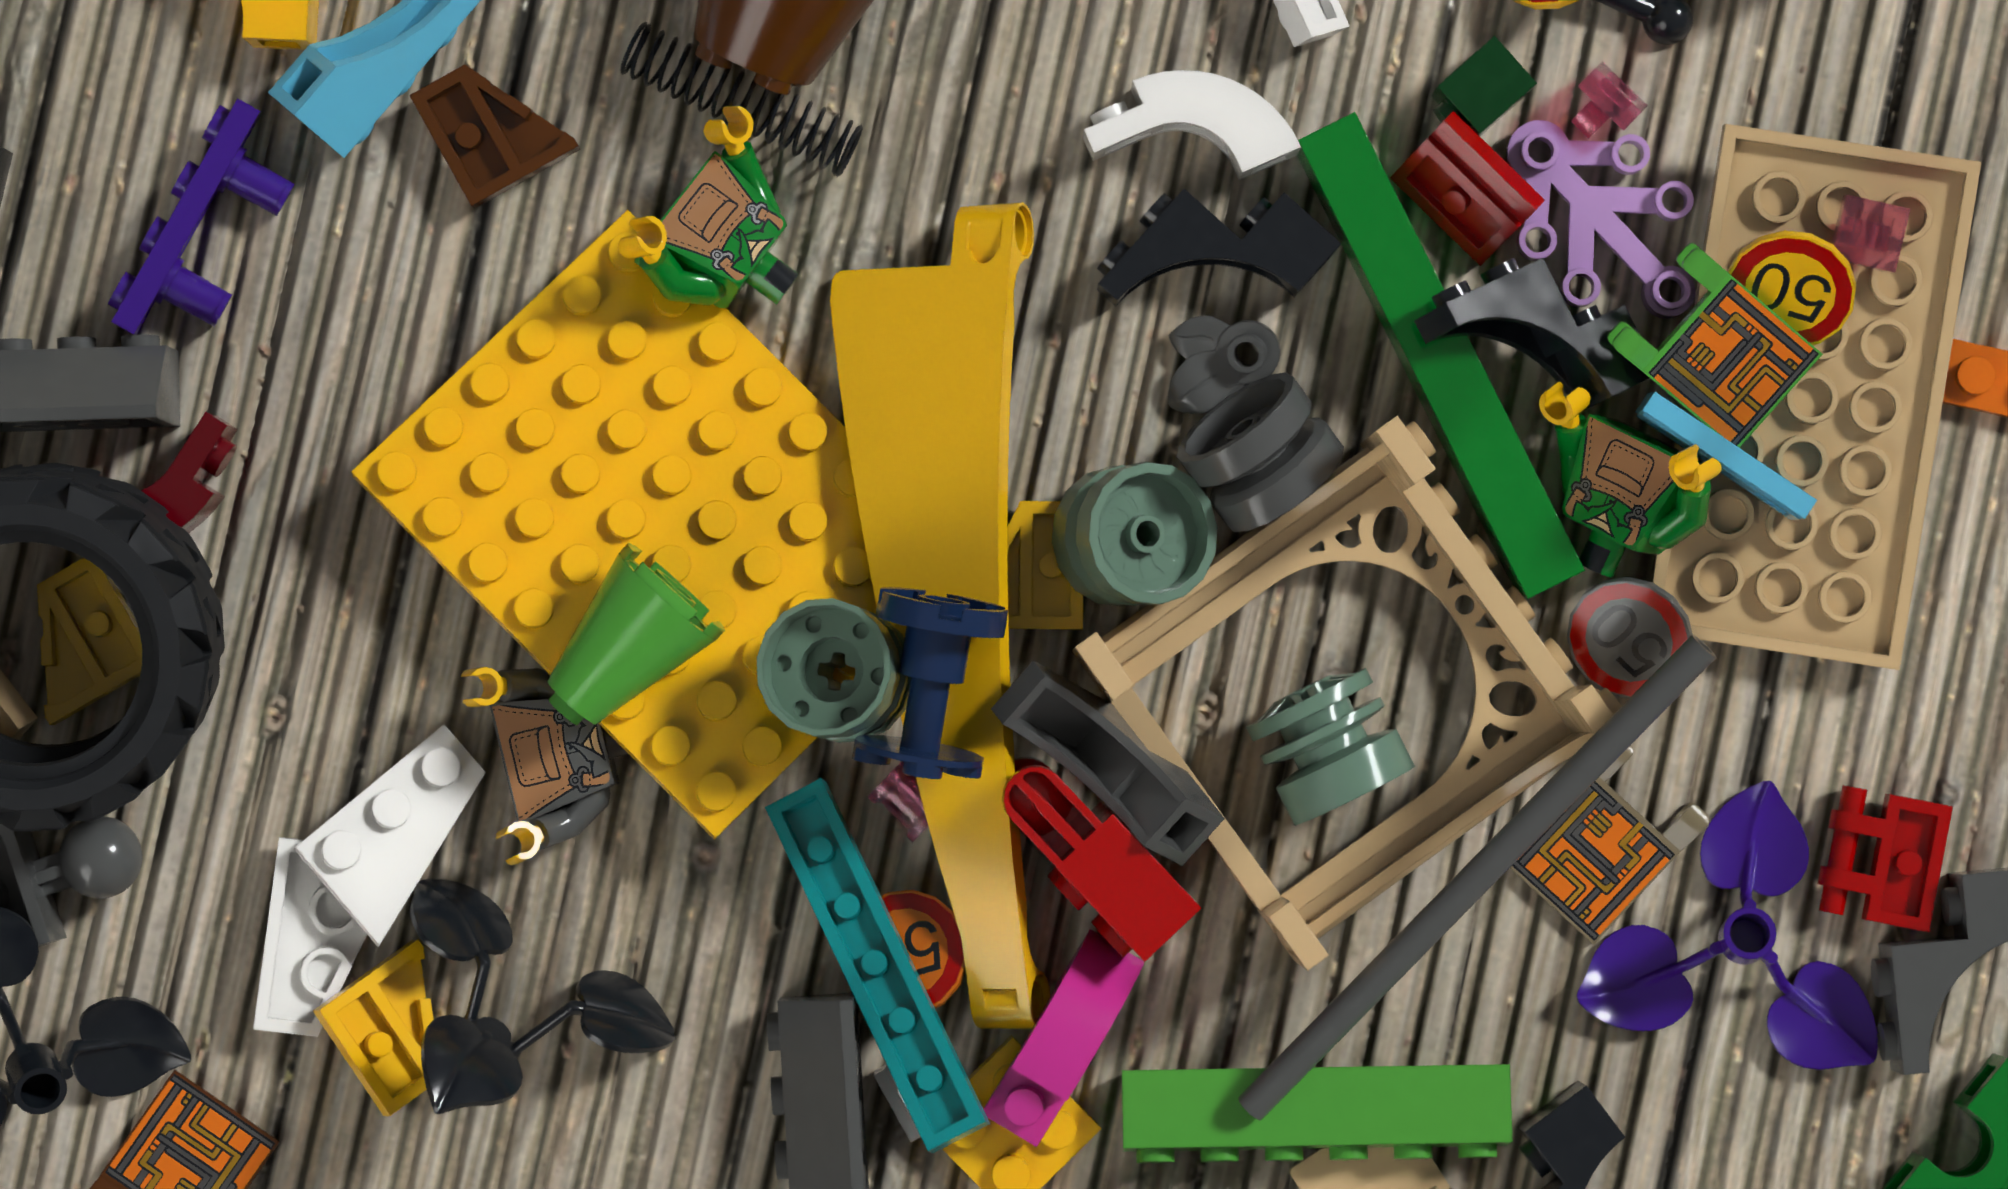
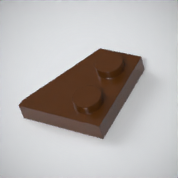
(487, 134)

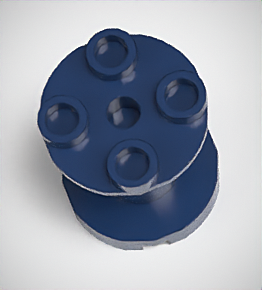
(934, 658)

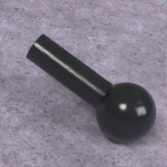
(1662, 20)

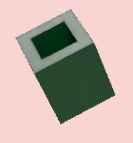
(1483, 87)

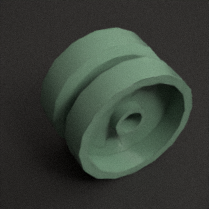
(1134, 534)

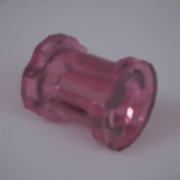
(903, 800)

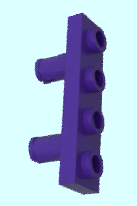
(196, 187)

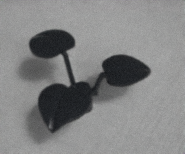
(120, 1046)
(473, 1058)

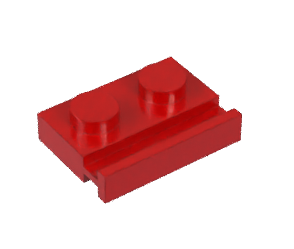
(1467, 188)

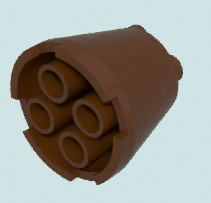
(775, 38)

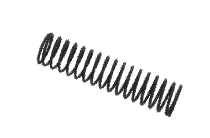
(836, 170)

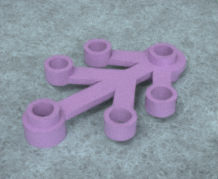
(1595, 209)

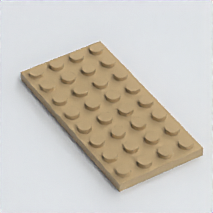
(1854, 425)

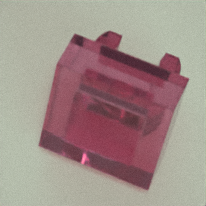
(1609, 99)
(1870, 232)

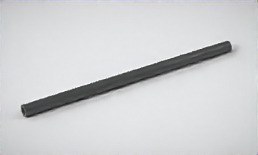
(1477, 876)

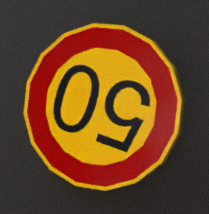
(1799, 281)

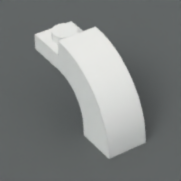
(1201, 104)

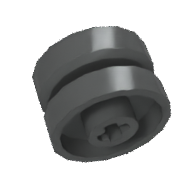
(1260, 452)

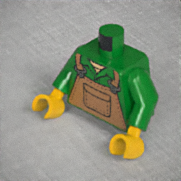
(717, 228)
(1624, 482)

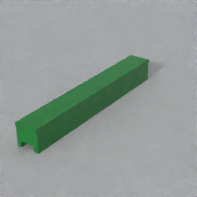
(1442, 372)

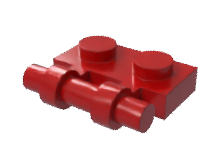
(1904, 860)

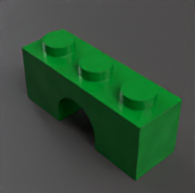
(1987, 1105)

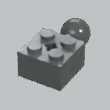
(93, 859)

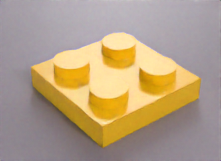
(1006, 1161)

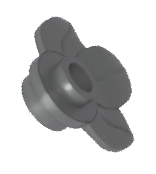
(1212, 363)

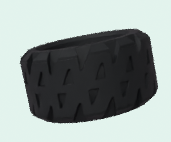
(178, 629)

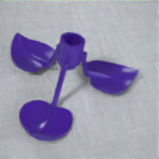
(1764, 850)

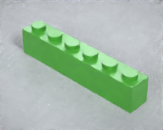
(1327, 1109)

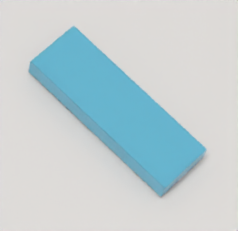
(1735, 462)

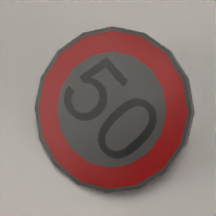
(1625, 633)

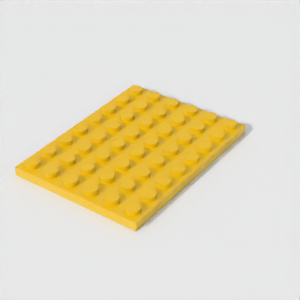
(653, 429)

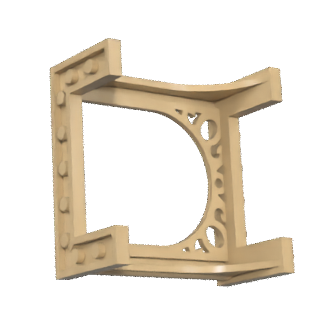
(1562, 719)

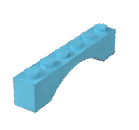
(352, 79)

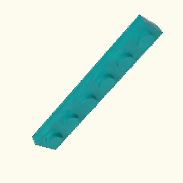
(877, 966)

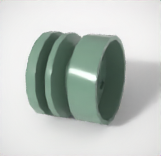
(799, 666)
(1329, 746)

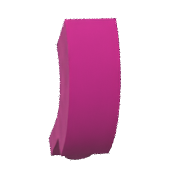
(1063, 1038)

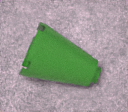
(628, 639)

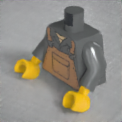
(552, 767)

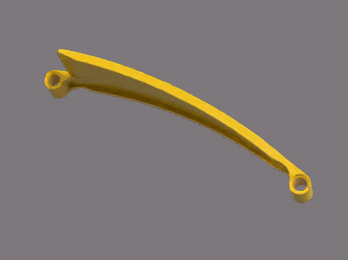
(928, 453)

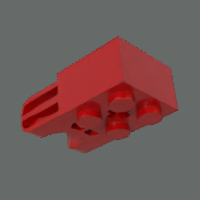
(1097, 861)

